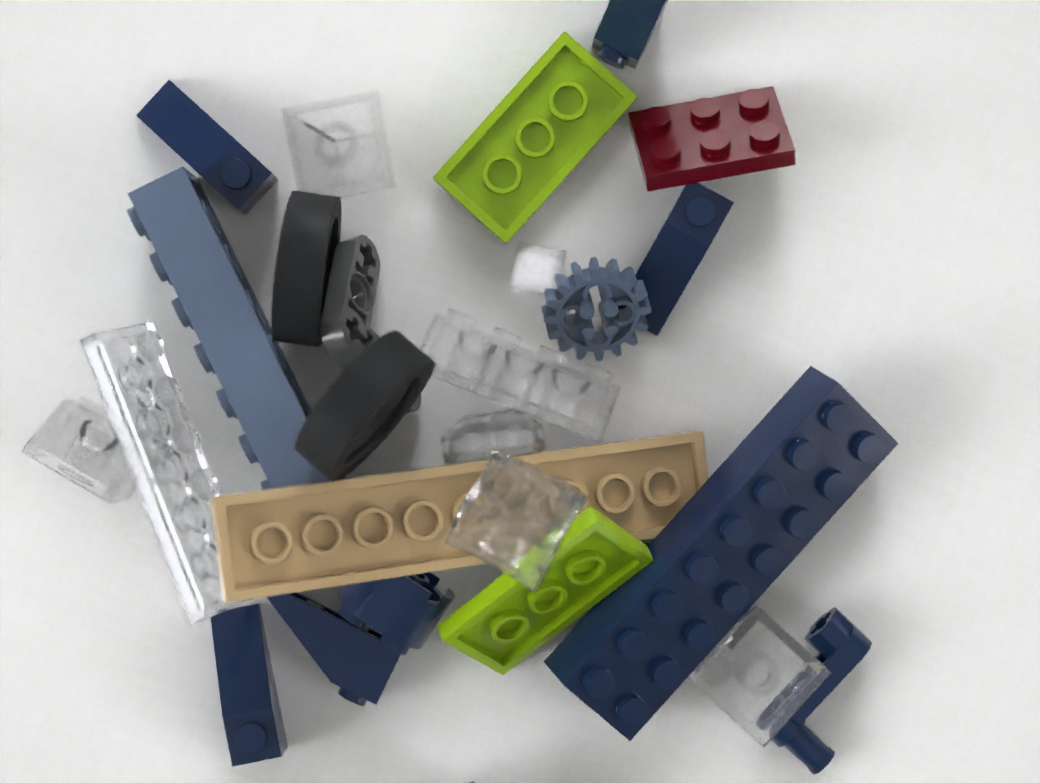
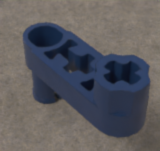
(840, 650)

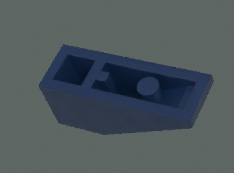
(627, 30)
(207, 147)
(680, 249)
(345, 653)
(247, 686)

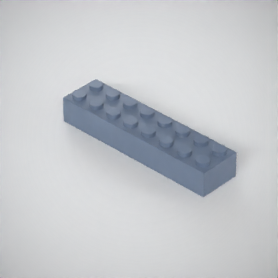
(228, 321)

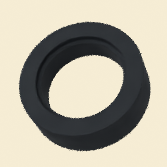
(304, 267)
(364, 405)

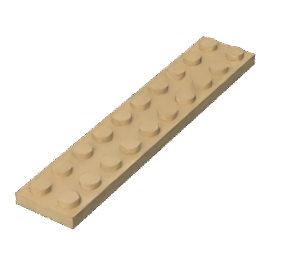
(399, 519)

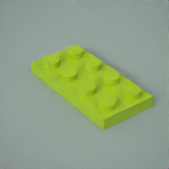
(535, 138)
(512, 621)

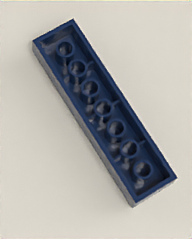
(721, 552)

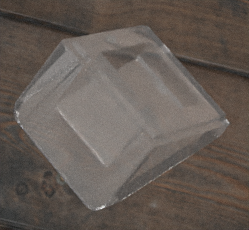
(536, 268)

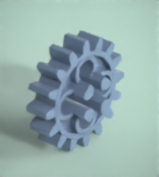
(615, 289)

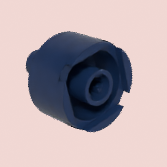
(397, 607)

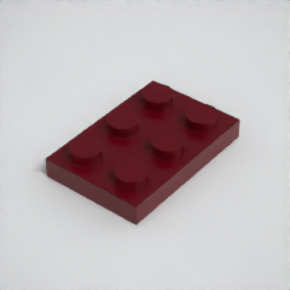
(711, 138)

